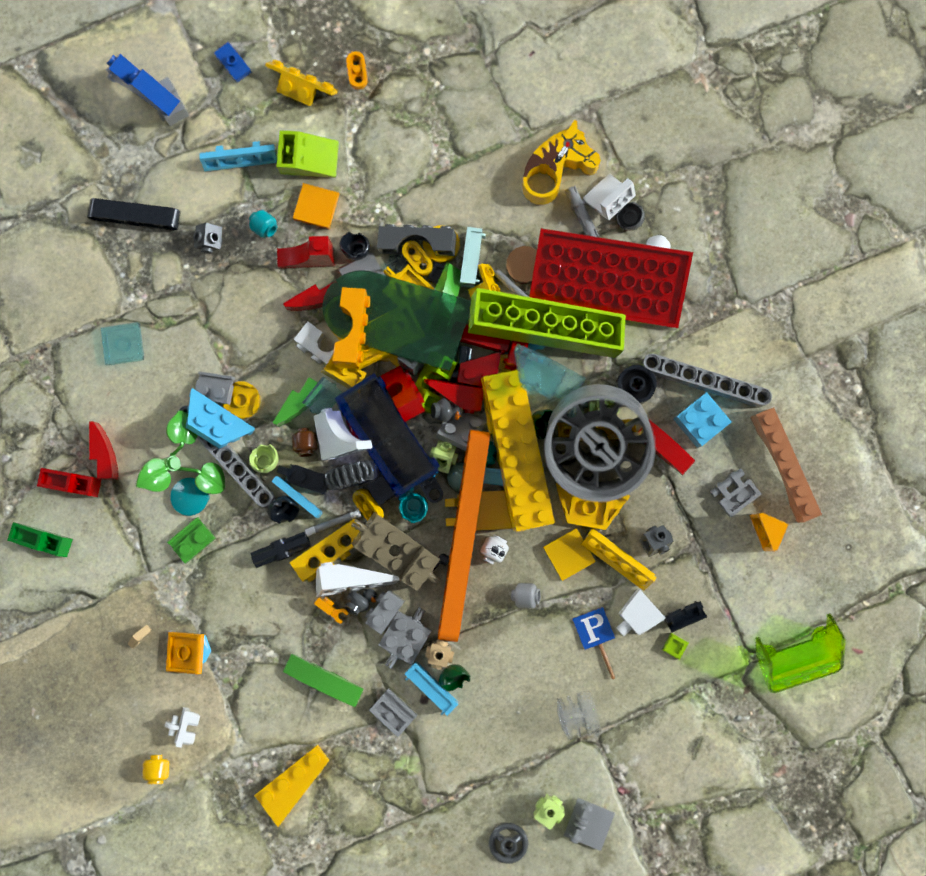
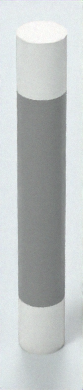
(332, 523)

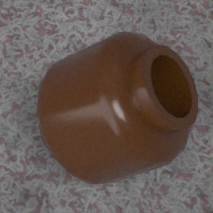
(304, 442)

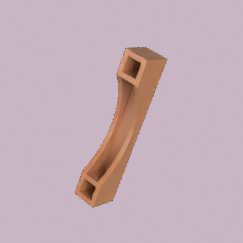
(797, 488)

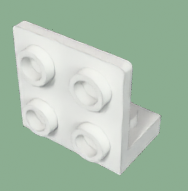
(610, 196)

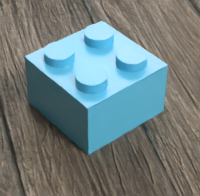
(702, 420)

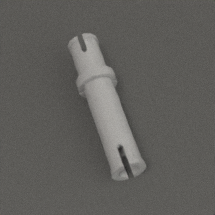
(579, 208)

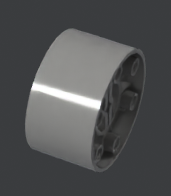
(611, 456)

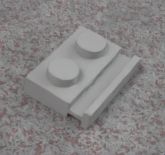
(215, 387)
(393, 712)

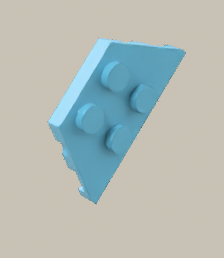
(214, 422)

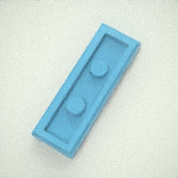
(299, 498)

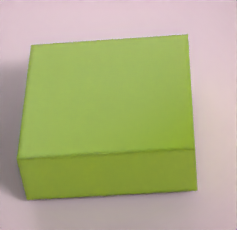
(675, 646)

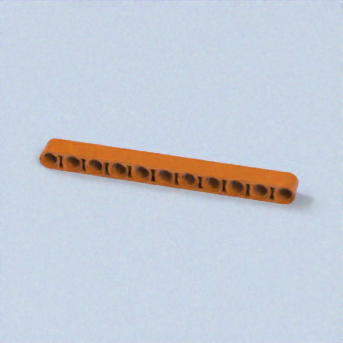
(463, 535)

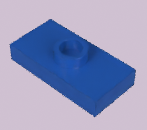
(232, 62)

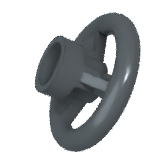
(508, 850)

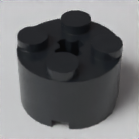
(641, 376)

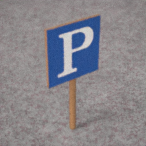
(593, 631)

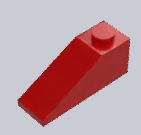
(462, 395)

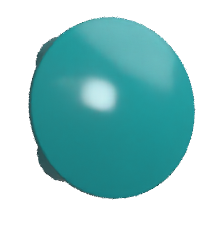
(188, 498)

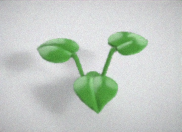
(155, 473)

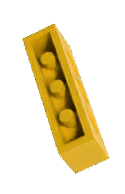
(302, 563)

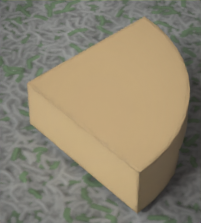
(135, 639)

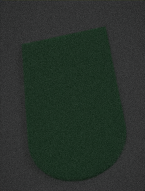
(402, 318)

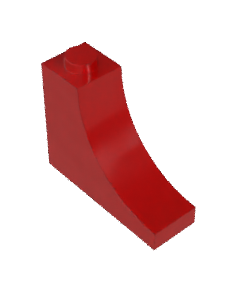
(314, 253)

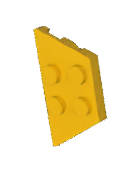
(589, 513)

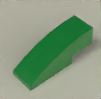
(40, 539)

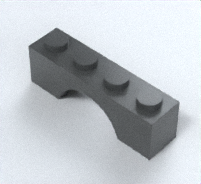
(393, 238)

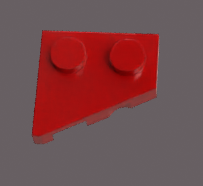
(474, 370)

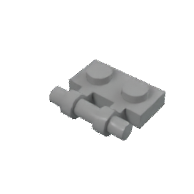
(739, 497)

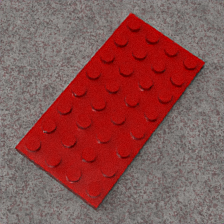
(612, 276)

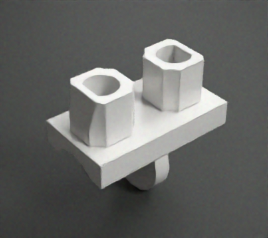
(183, 736)

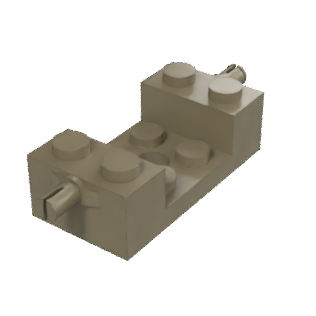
(412, 563)

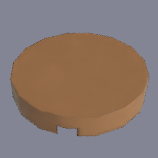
(521, 264)

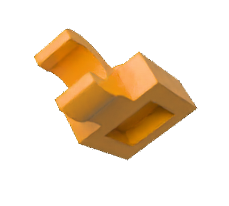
(326, 605)

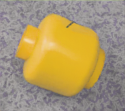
(155, 770)

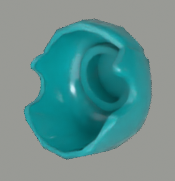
(413, 507)

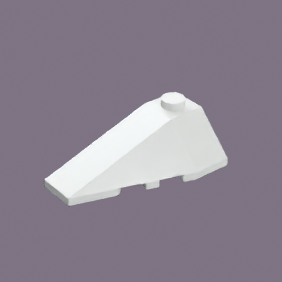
(337, 578)

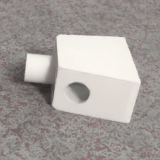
(639, 614)

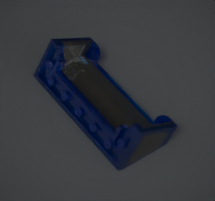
(393, 443)

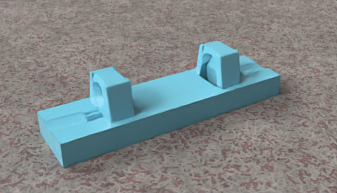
(239, 157)

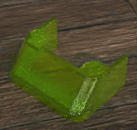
(803, 661)

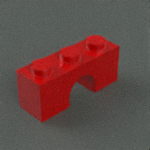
(403, 393)

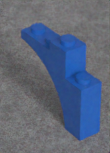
(141, 83)

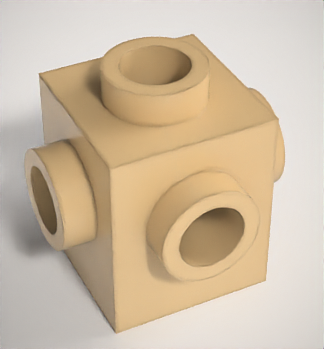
(445, 649)

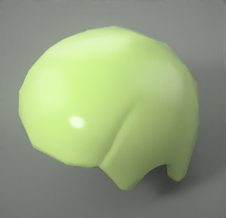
(263, 458)

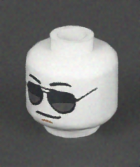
(494, 549)

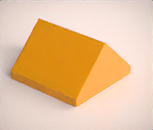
(769, 530)

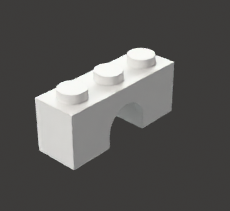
(309, 340)

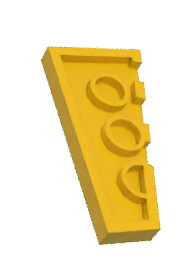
(287, 789)

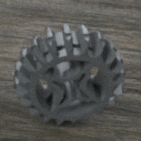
(351, 475)

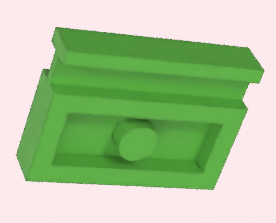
(191, 540)

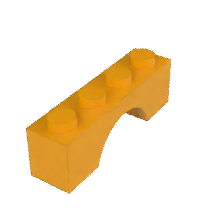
(348, 351)

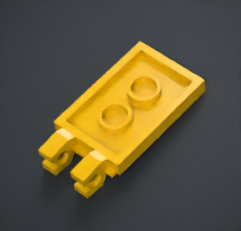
(492, 512)

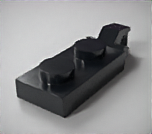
(304, 478)

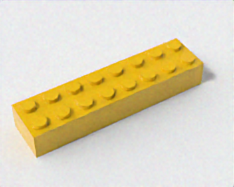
(517, 451)

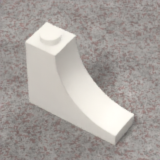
(334, 437)

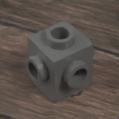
(207, 238)
(656, 540)

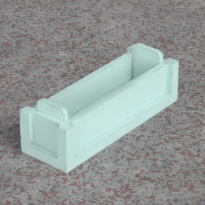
(471, 257)

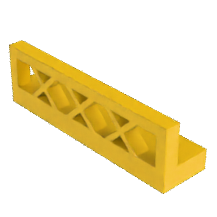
(618, 559)

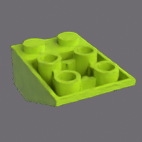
(306, 154)

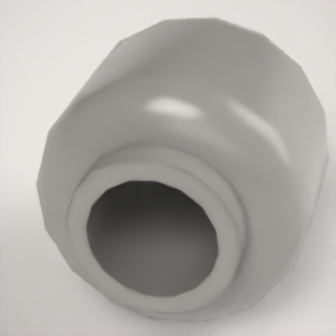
(526, 595)

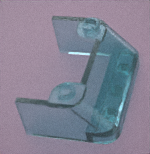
(544, 374)

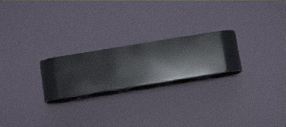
(133, 214)

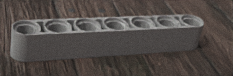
(715, 380)
(231, 465)

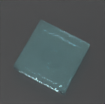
(122, 343)

